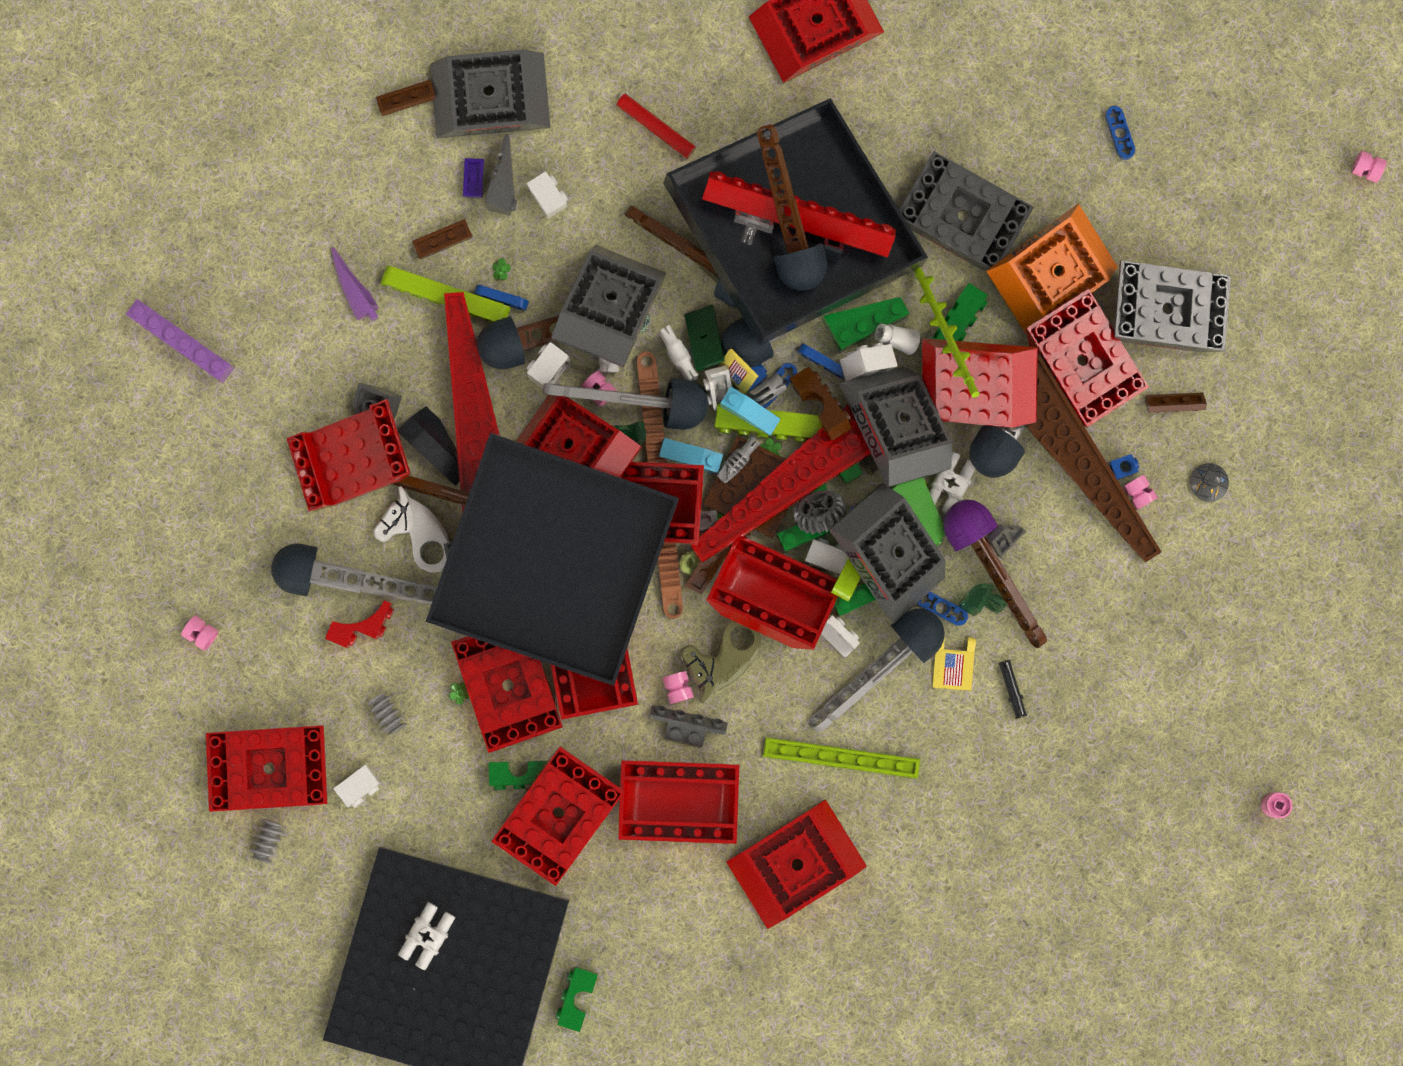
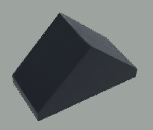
(832, 249)

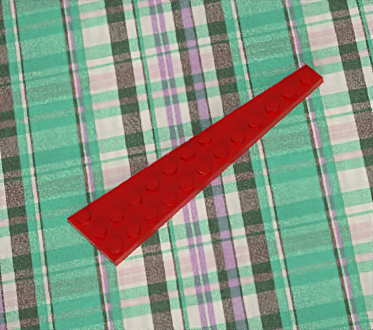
(470, 392)
(792, 480)

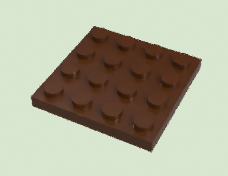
(726, 495)

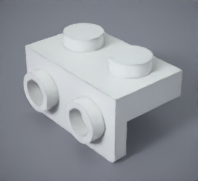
(717, 384)
(839, 636)

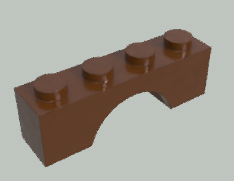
(808, 387)

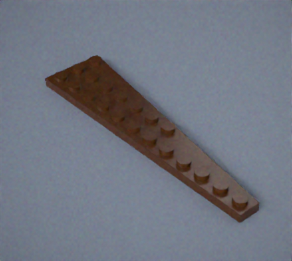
(1076, 453)

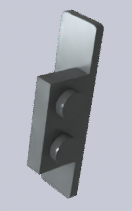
(687, 727)

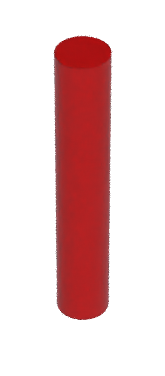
(656, 126)

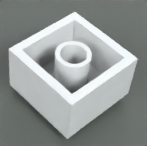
(868, 361)
(548, 366)

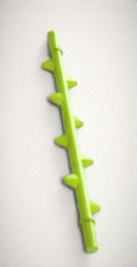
(948, 331)

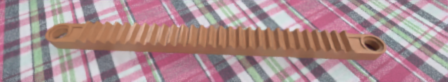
(654, 436)

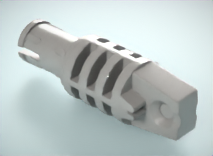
(737, 460)

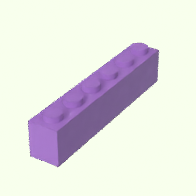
(180, 341)

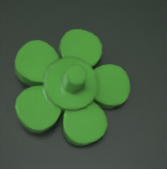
(500, 269)
(771, 446)
(459, 693)

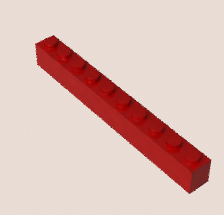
(815, 219)

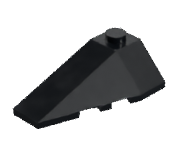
(432, 441)

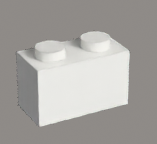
(547, 195)
(826, 556)
(358, 786)

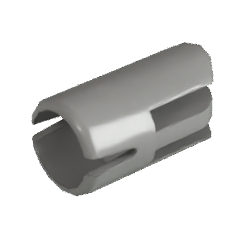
(768, 390)

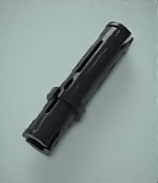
(1012, 689)

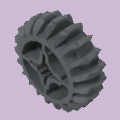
(819, 511)

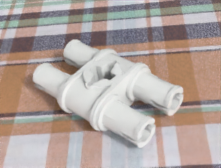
(678, 354)
(961, 482)
(415, 938)

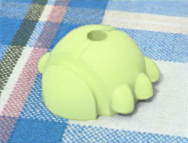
(688, 562)

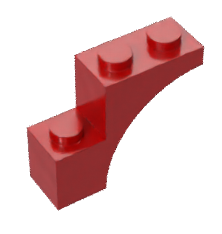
(373, 627)

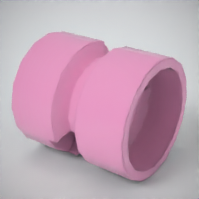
(1368, 166)
(598, 379)
(1140, 492)
(200, 633)
(678, 687)
(1276, 805)

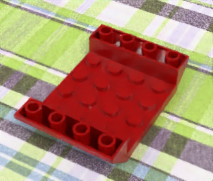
(349, 457)

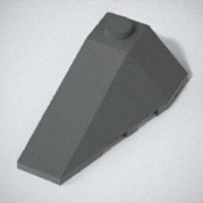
(501, 189)
(369, 395)

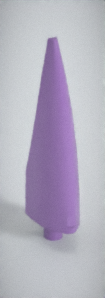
(357, 295)

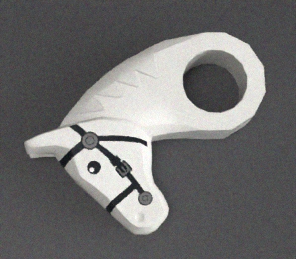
(411, 517)

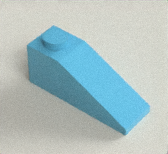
(749, 411)
(689, 454)

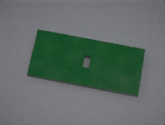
(708, 350)

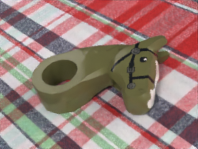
(718, 672)

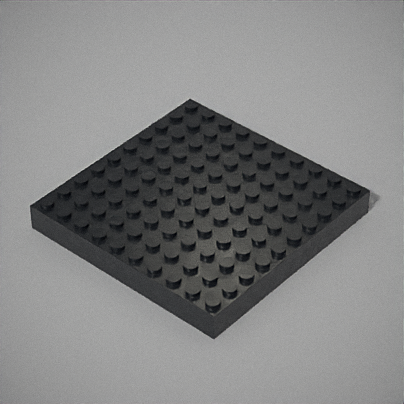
(823, 168)
(552, 559)
(475, 995)

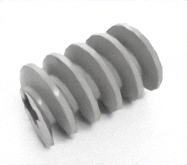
(386, 713)
(267, 841)

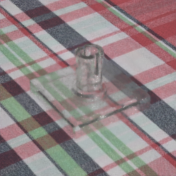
(751, 224)

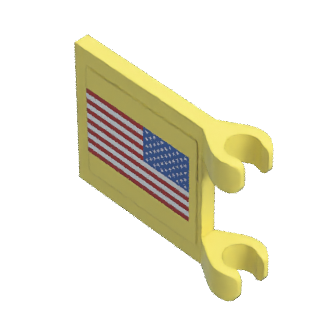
(739, 372)
(954, 667)

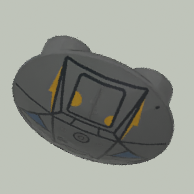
(1209, 482)

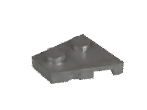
(1004, 538)

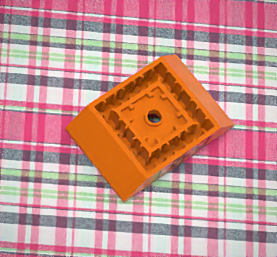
(1027, 274)

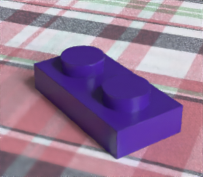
(473, 178)

